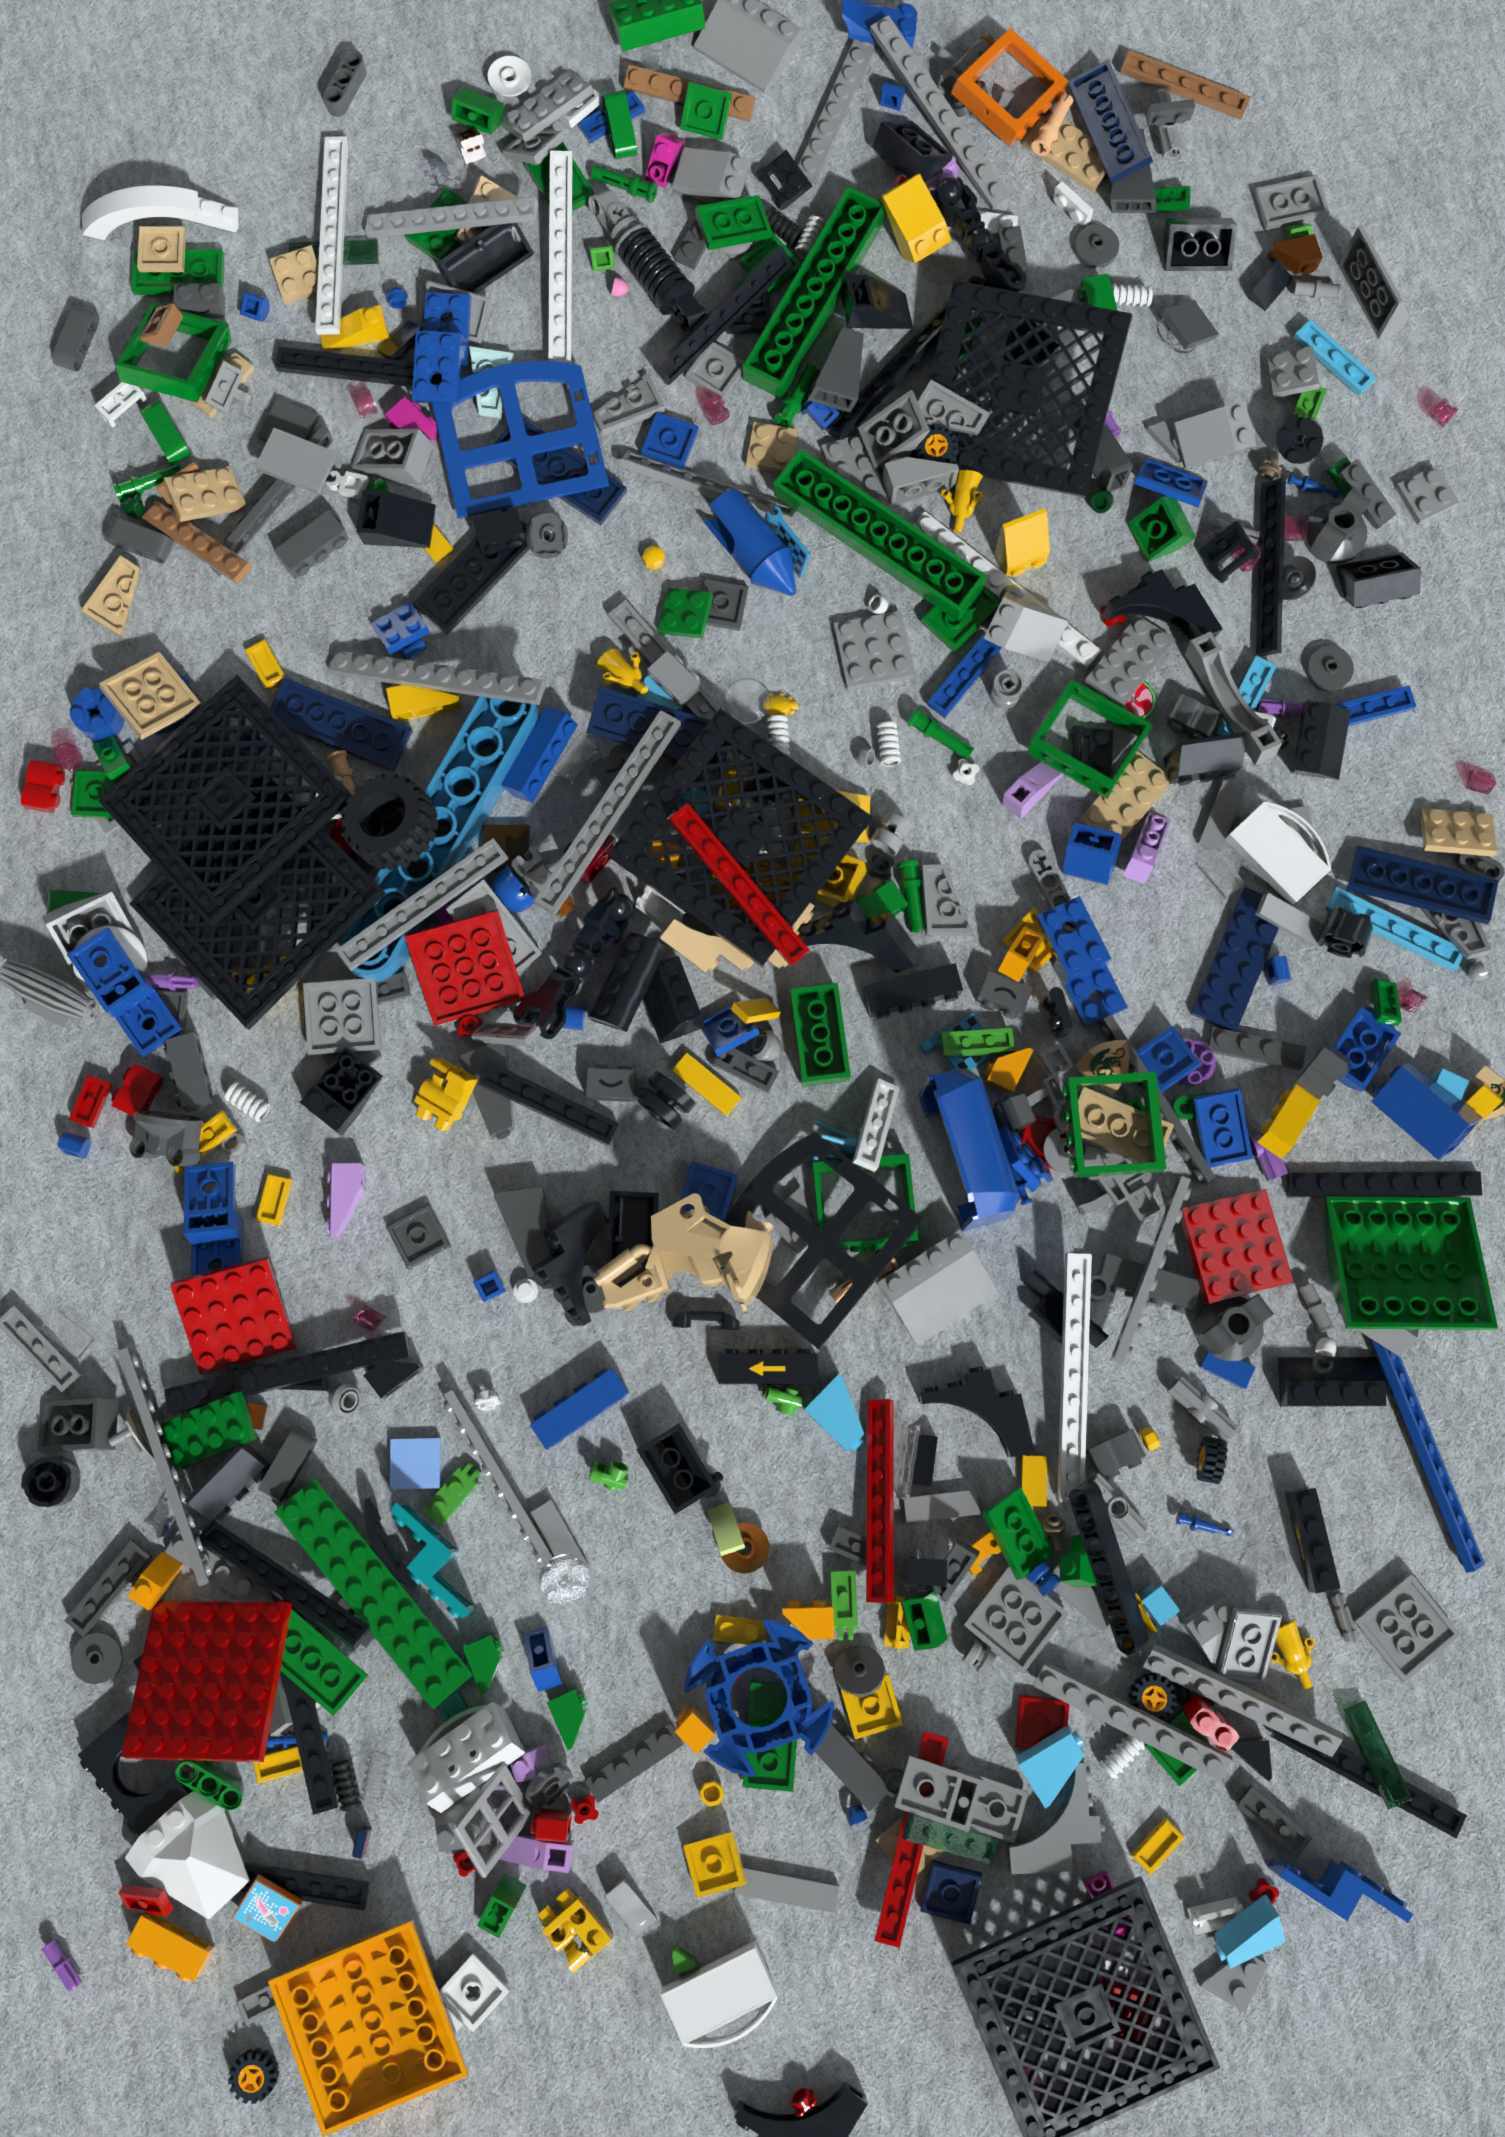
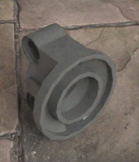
(1337, 544)
(167, 1135)
(1215, 1335)

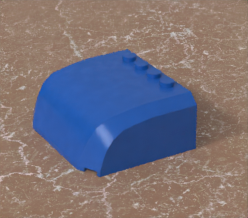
(975, 1144)

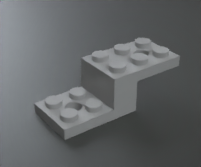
(961, 1799)

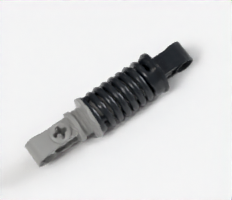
(648, 261)

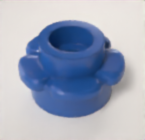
(397, 298)

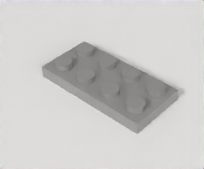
(547, 106)
(853, 463)
(1129, 661)
(482, 899)

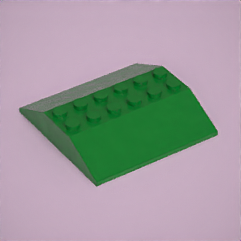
(1407, 1263)

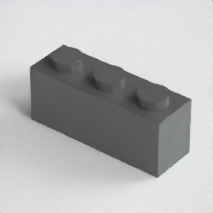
(311, 544)
(189, 1072)

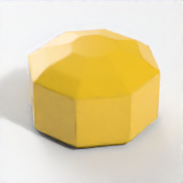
(653, 557)
(1149, 1438)
(711, 1792)

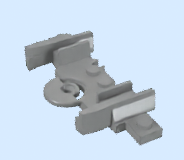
(1115, 1187)

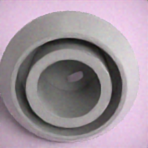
(766, 1046)
(344, 1399)

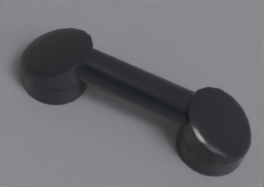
(727, 1321)

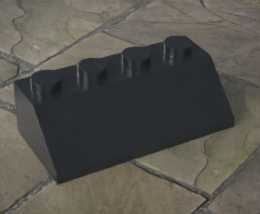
(1331, 1382)

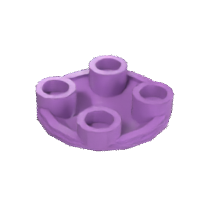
(1206, 1058)

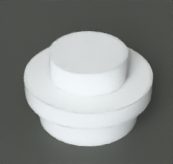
(525, 1290)

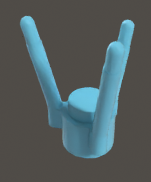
(847, 1144)

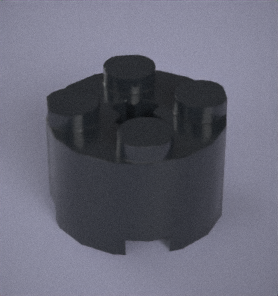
(1313, 442)
(1346, 933)
(36, 1479)

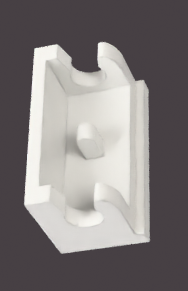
(118, 401)
(659, 908)

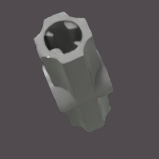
(1169, 133)
(1202, 1408)
(1124, 1516)

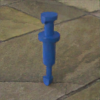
(1305, 483)
(1021, 1187)
(1196, 1523)
(286, 1739)

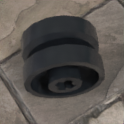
(666, 1098)

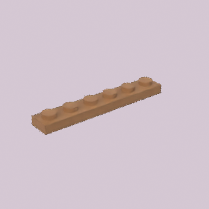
(1185, 84)
(675, 90)
(197, 542)

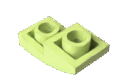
(725, 1528)

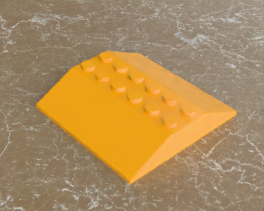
(367, 2027)

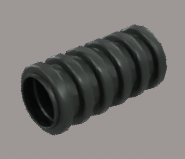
(783, 227)
(346, 1785)

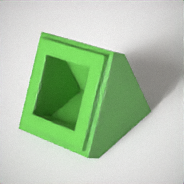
(1298, 231)
(602, 258)
(682, 1959)

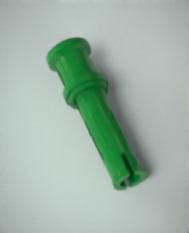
(634, 185)
(792, 403)
(138, 485)
(930, 728)
(911, 885)

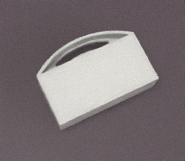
(1280, 851)
(464, 1754)
(720, 1997)

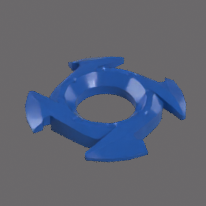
(796, 1719)

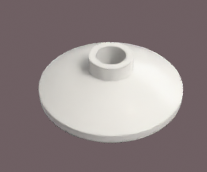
(508, 69)

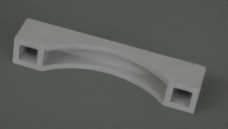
(1210, 665)

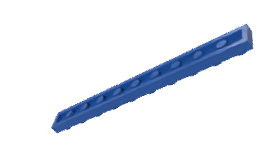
(1430, 1459)

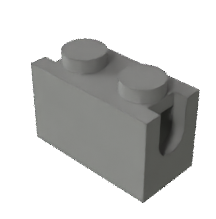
(674, 678)

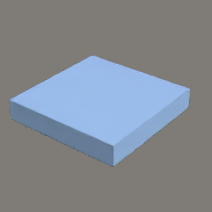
(415, 1463)

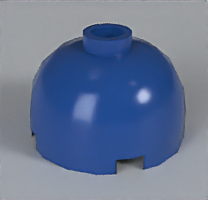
(511, 891)

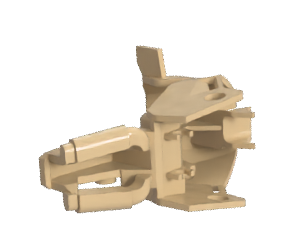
(692, 1248)

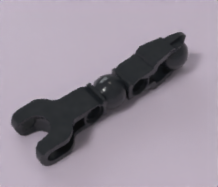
(980, 241)
(551, 1000)

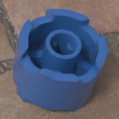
(95, 715)

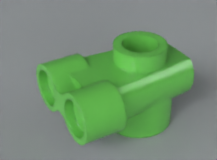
(786, 1400)
(612, 1476)

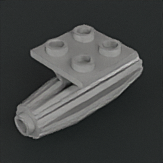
(48, 993)

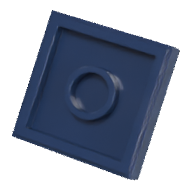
(951, 1892)

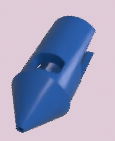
(752, 543)

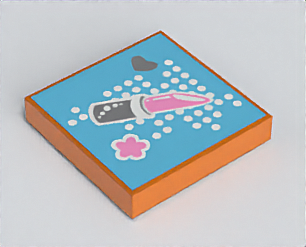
(267, 1909)

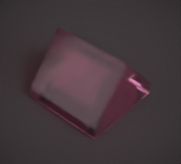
(1480, 781)

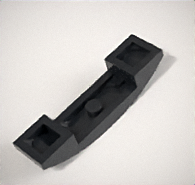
(371, 1518)

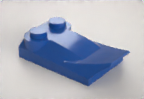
(862, 15)
(1366, 1046)

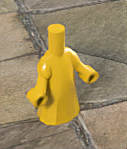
(965, 497)
(620, 672)
(1296, 1657)

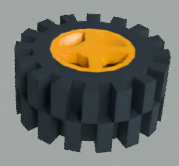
(934, 440)
(1211, 1460)
(1161, 1700)
(246, 2082)

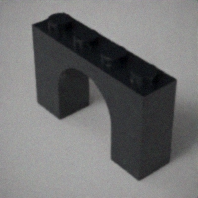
(103, 1761)

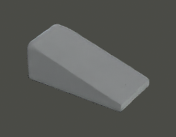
(629, 1906)

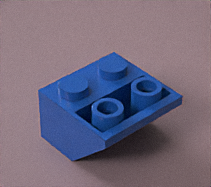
(1091, 853)

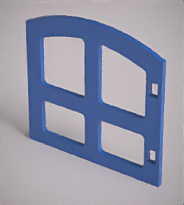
(520, 446)

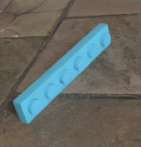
(1399, 930)

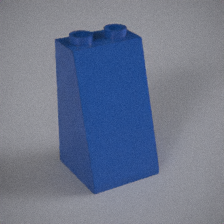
(1425, 1110)

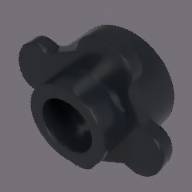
(883, 861)

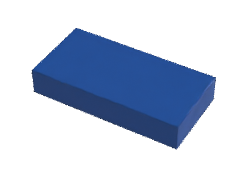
(1234, 1372)

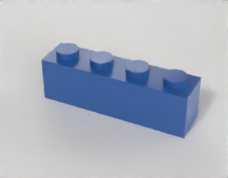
(539, 754)
(579, 1408)

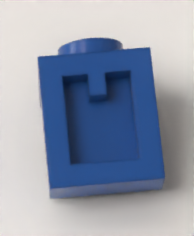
(820, 413)

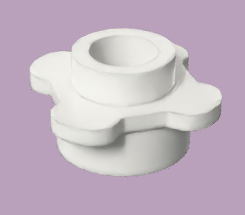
(966, 778)
(487, 1400)

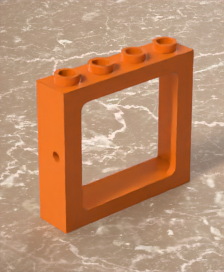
(988, 109)

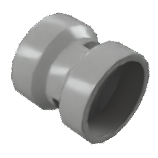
(979, 1657)

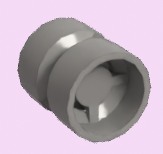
(1006, 689)
(890, 836)

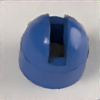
(856, 1815)

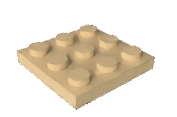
(150, 695)

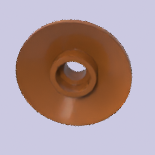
(758, 1554)

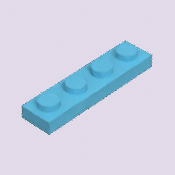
(1335, 357)
(1251, 688)

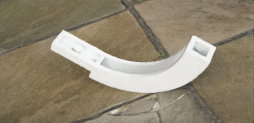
(154, 201)

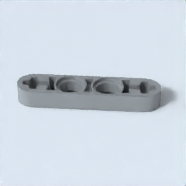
(1048, 893)

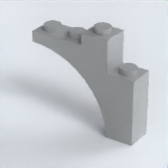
(1073, 1824)

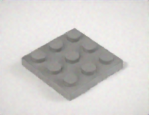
(874, 650)
(342, 1016)
(1015, 1619)
(1406, 1627)

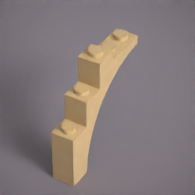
(704, 949)

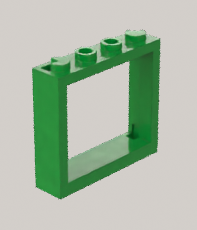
(191, 389)
(1074, 768)
(1153, 1121)
(888, 1161)

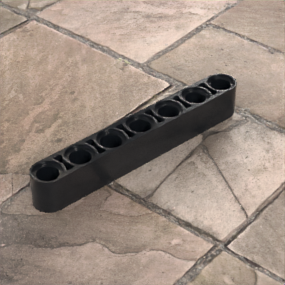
(1108, 1567)

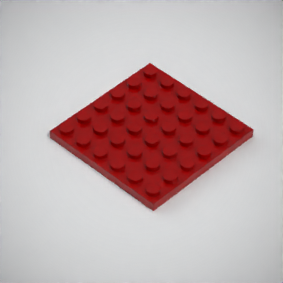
(207, 1681)

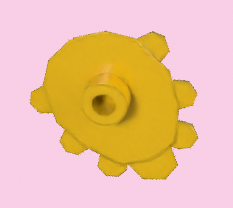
(781, 705)

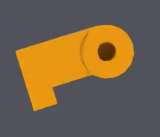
(986, 1545)

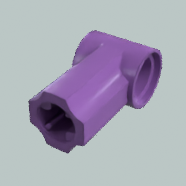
(1271, 1164)

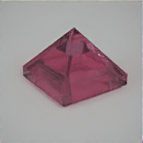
(1412, 1001)
(369, 1319)

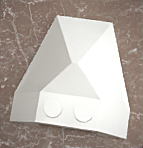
(191, 1855)

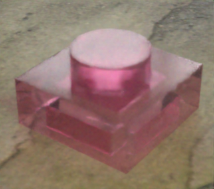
(1296, 528)

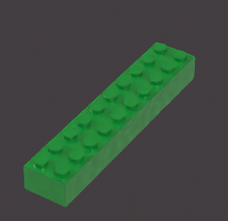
(814, 293)
(879, 535)
(373, 1594)

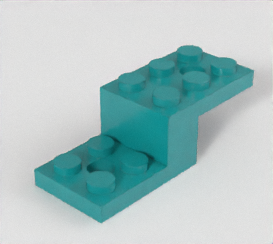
(432, 1560)

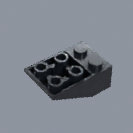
(874, 304)
(395, 520)
(342, 1091)

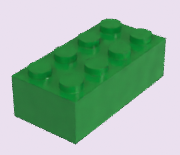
(651, 21)
(820, 1035)

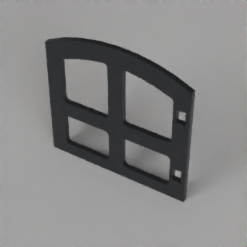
(824, 1242)

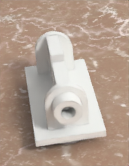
(1213, 1915)

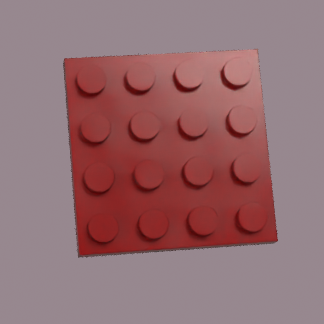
(465, 967)
(1235, 1246)
(233, 1315)

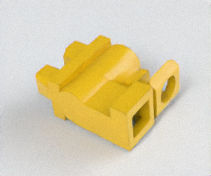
(445, 1101)
(574, 1920)

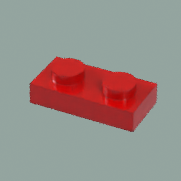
(90, 1101)
(146, 1900)

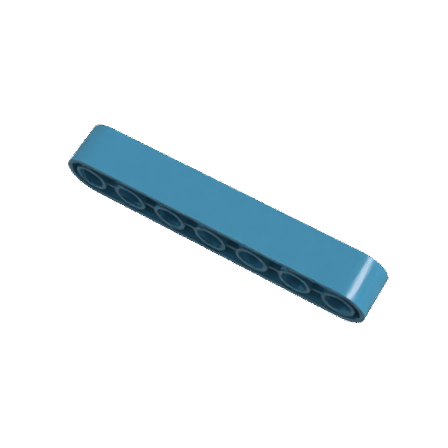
(464, 814)

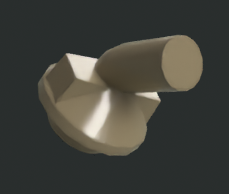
(1270, 468)
(1053, 1526)

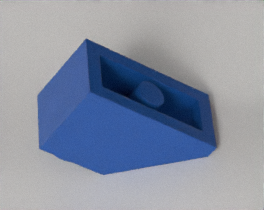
(542, 1659)

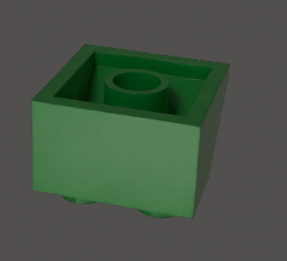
(1161, 528)

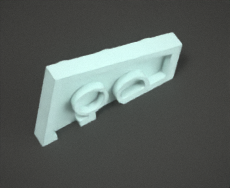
(490, 401)

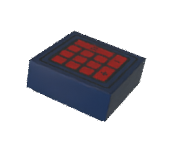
(361, 1842)

